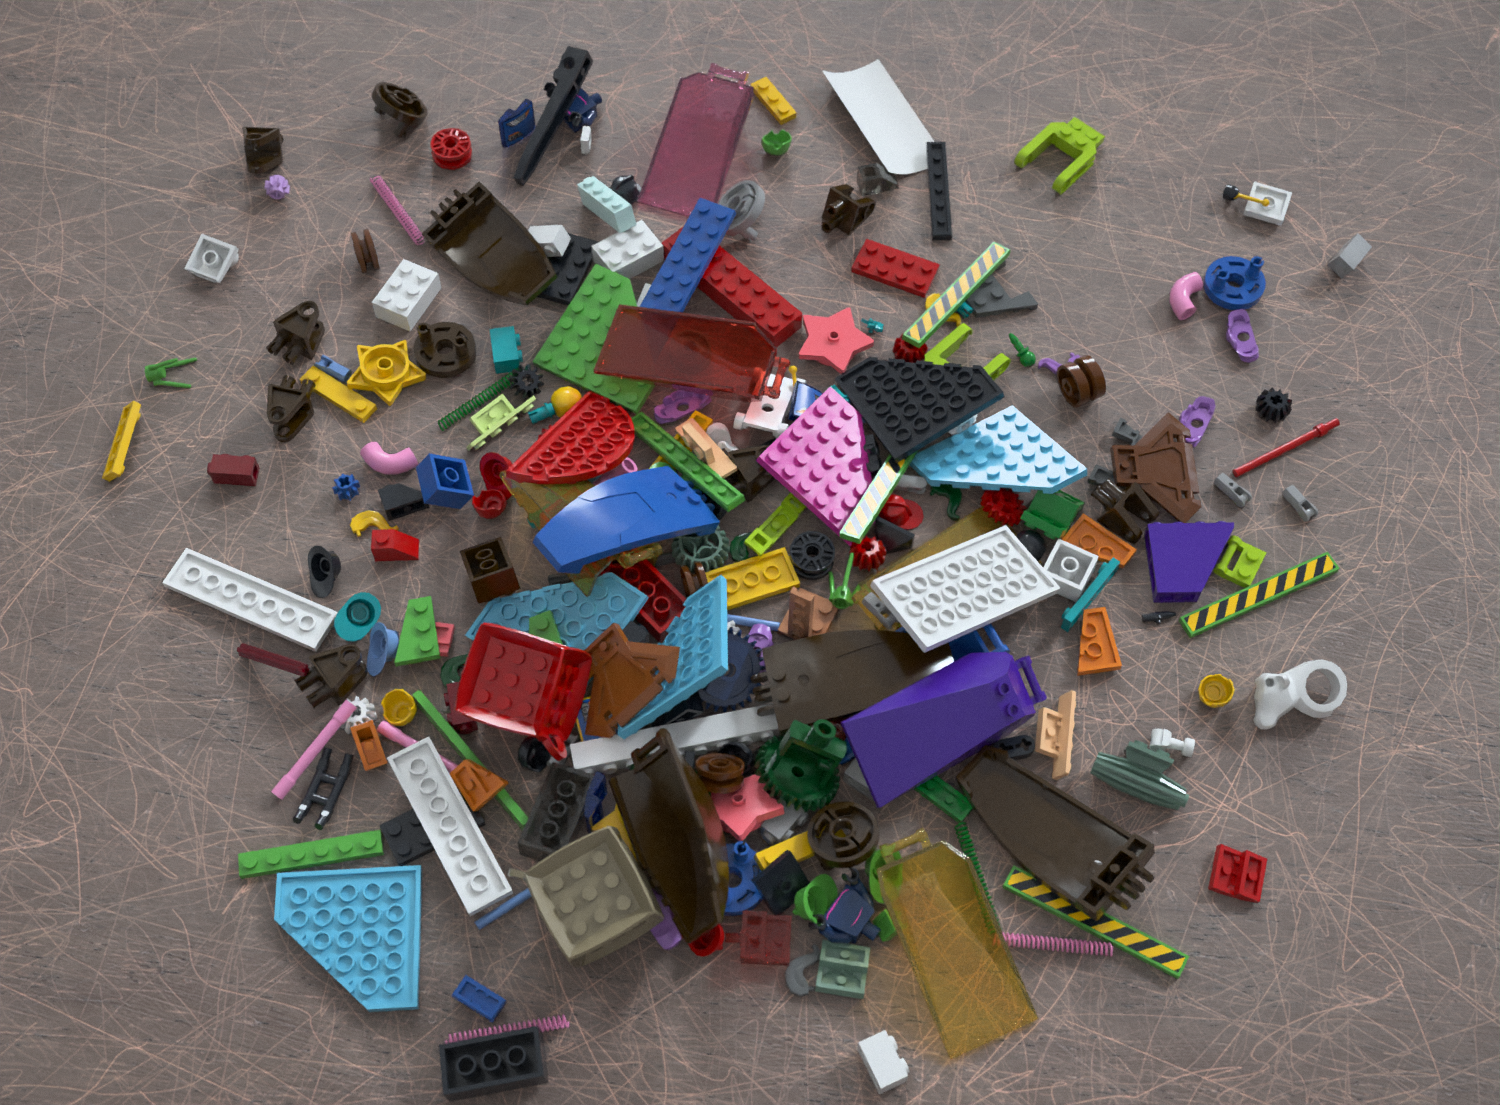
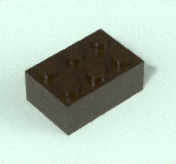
(490, 570)

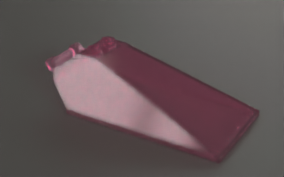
(697, 140)

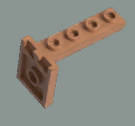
(807, 615)

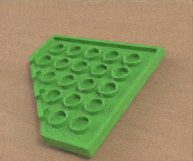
(580, 335)

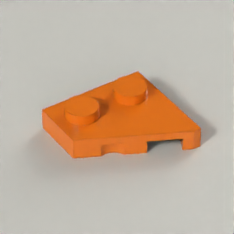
(477, 783)

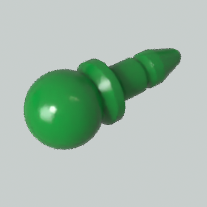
(1027, 357)

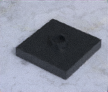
(780, 882)

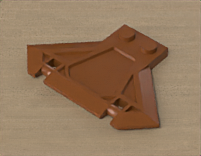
(625, 678)

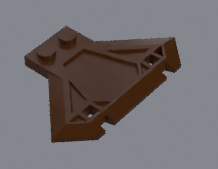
(1161, 467)

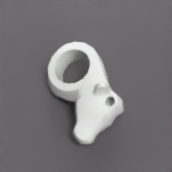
(1282, 692)

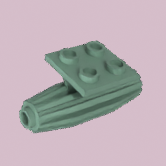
(1141, 775)

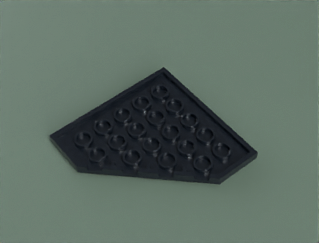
(916, 401)

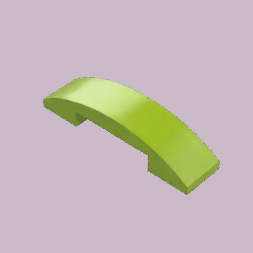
(776, 525)

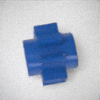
(346, 487)

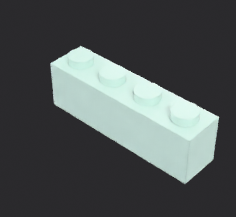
(606, 204)

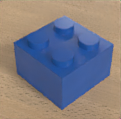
(444, 481)

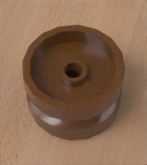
(1081, 381)

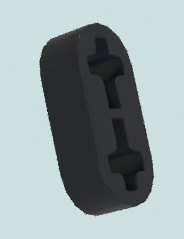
(1014, 743)

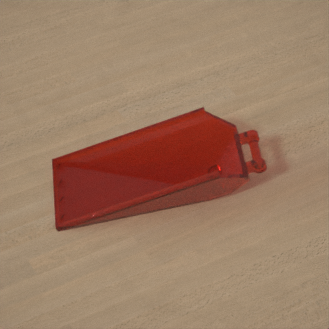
(691, 354)

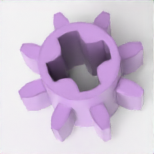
(277, 187)

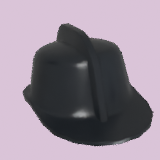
(626, 188)
(323, 570)

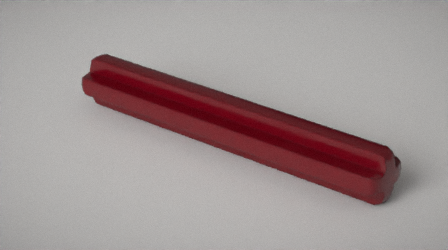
(272, 659)

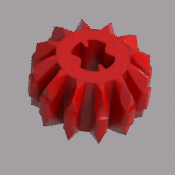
(908, 352)
(868, 554)

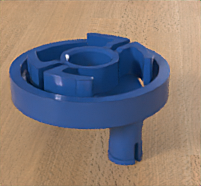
(1237, 270)
(741, 863)

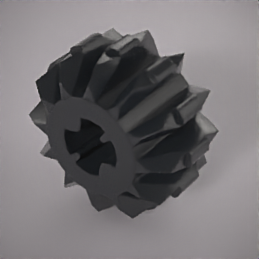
(519, 375)
(1273, 405)

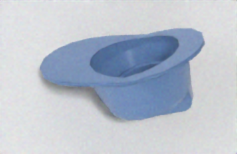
(382, 648)

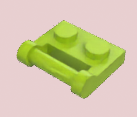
(1246, 565)

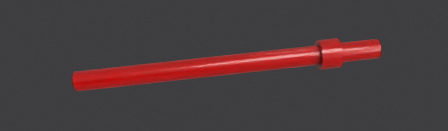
(1318, 431)

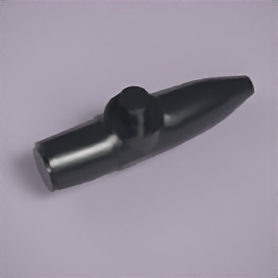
(1158, 616)

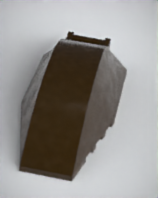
(675, 834)

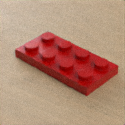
(895, 268)

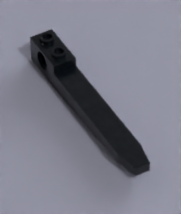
(568, 78)

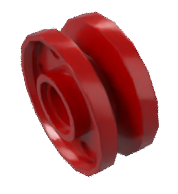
(451, 148)

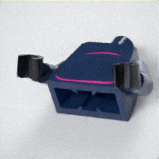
(583, 109)
(849, 914)

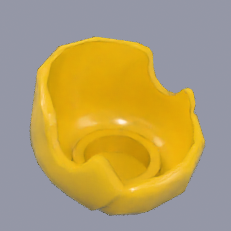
(564, 399)
(1216, 690)
(399, 707)

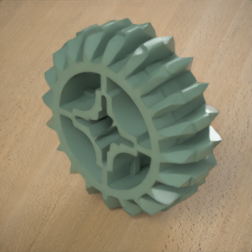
(708, 555)

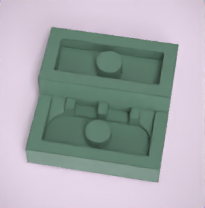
(842, 969)

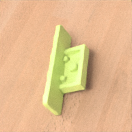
(494, 416)

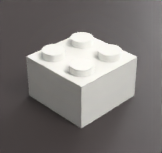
(1070, 568)

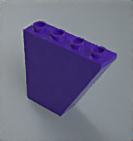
(1183, 557)

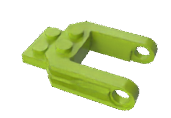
(1072, 138)
(952, 343)

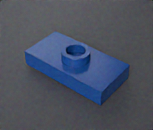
(479, 998)

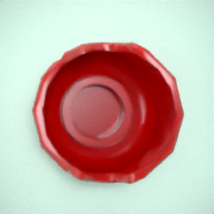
(489, 503)

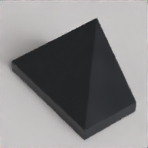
(892, 536)

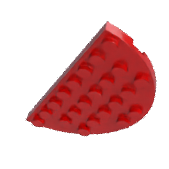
(579, 446)

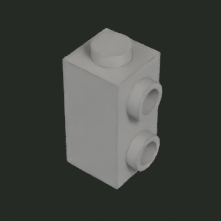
(1349, 255)
(782, 827)

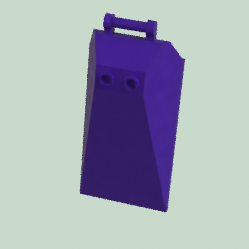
(940, 721)

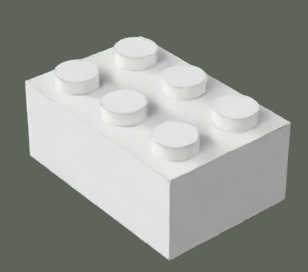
(629, 251)
(406, 295)

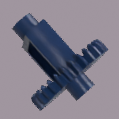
(736, 683)

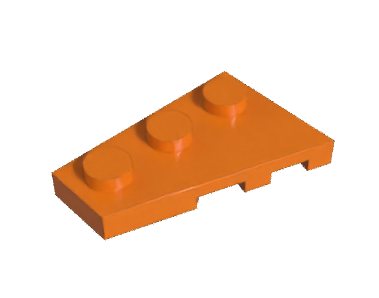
(1099, 541)

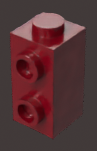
(233, 470)
(460, 723)

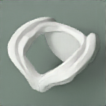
(720, 435)

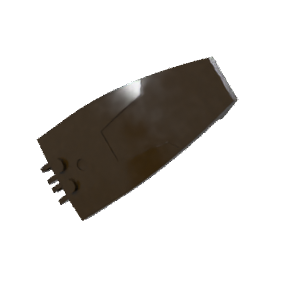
(490, 246)
(840, 674)
(1056, 834)

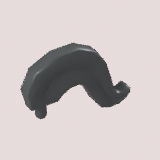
(794, 973)

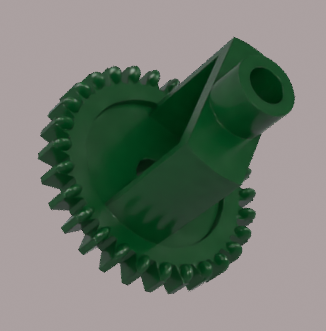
(802, 765)

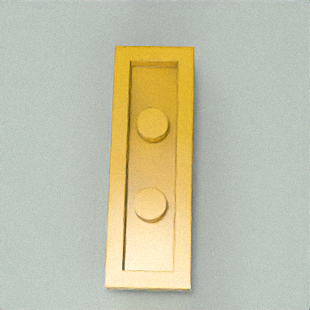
(773, 100)

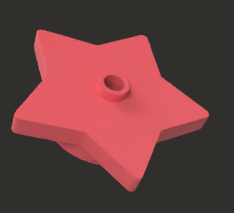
(833, 340)
(746, 808)

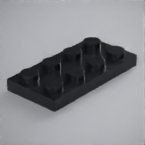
(570, 270)
(408, 838)

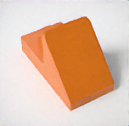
(368, 745)

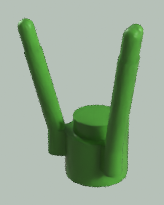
(155, 372)
(842, 596)

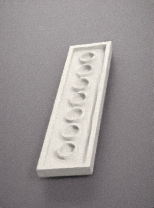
(251, 599)
(450, 826)

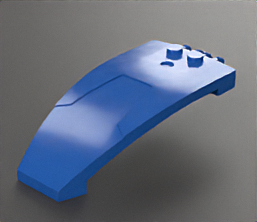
(624, 516)

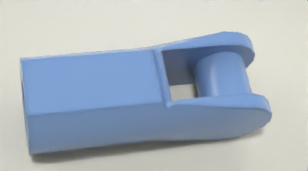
(334, 369)

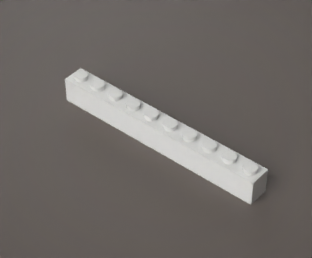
(695, 735)

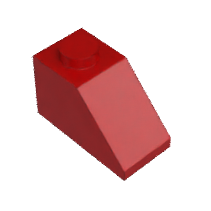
(394, 546)

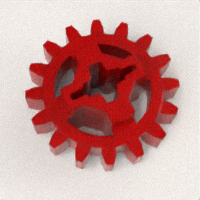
(1003, 506)

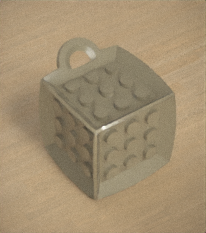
(592, 896)

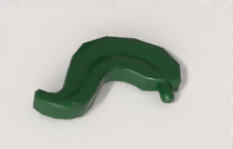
(954, 496)
(738, 548)
(450, 669)

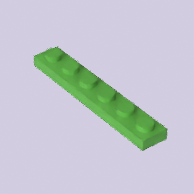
(310, 854)

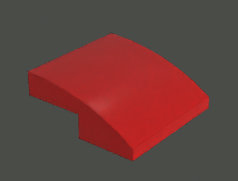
(1237, 874)

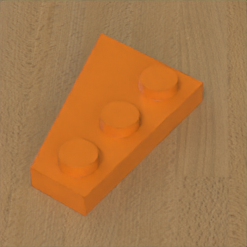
(1097, 644)

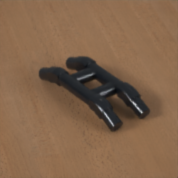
(321, 776)

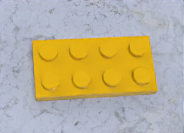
(757, 578)

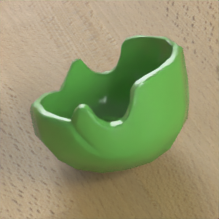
(776, 143)

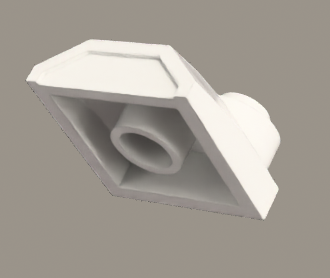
(212, 259)

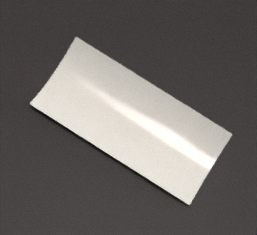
(883, 117)

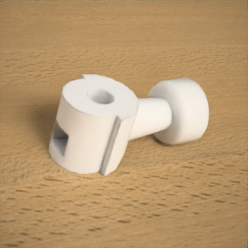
(1162, 740)

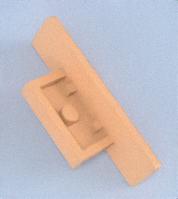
(705, 448)
(1056, 733)

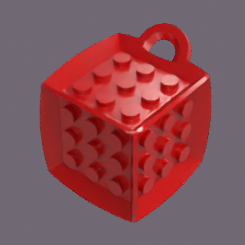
(524, 685)

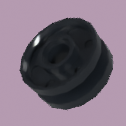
(812, 543)

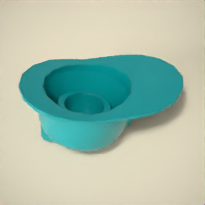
(357, 616)

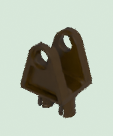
(262, 148)
(845, 212)
(297, 333)
(289, 407)
(749, 474)
(1115, 506)
(334, 674)

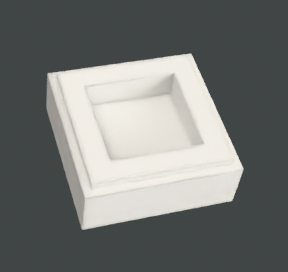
(586, 139)

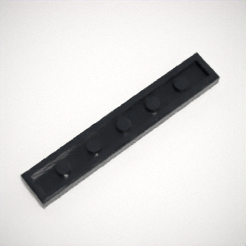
(938, 191)

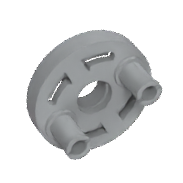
(747, 207)

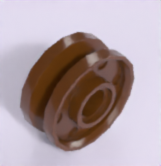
(365, 251)
(693, 581)
(720, 772)

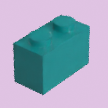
(505, 350)

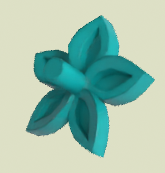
(872, 324)

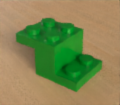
(1052, 513)

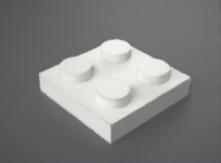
(1275, 210)

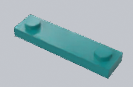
(1072, 614)

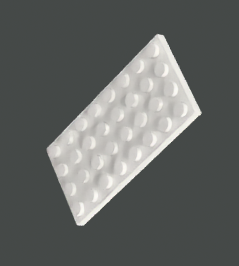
(964, 588)

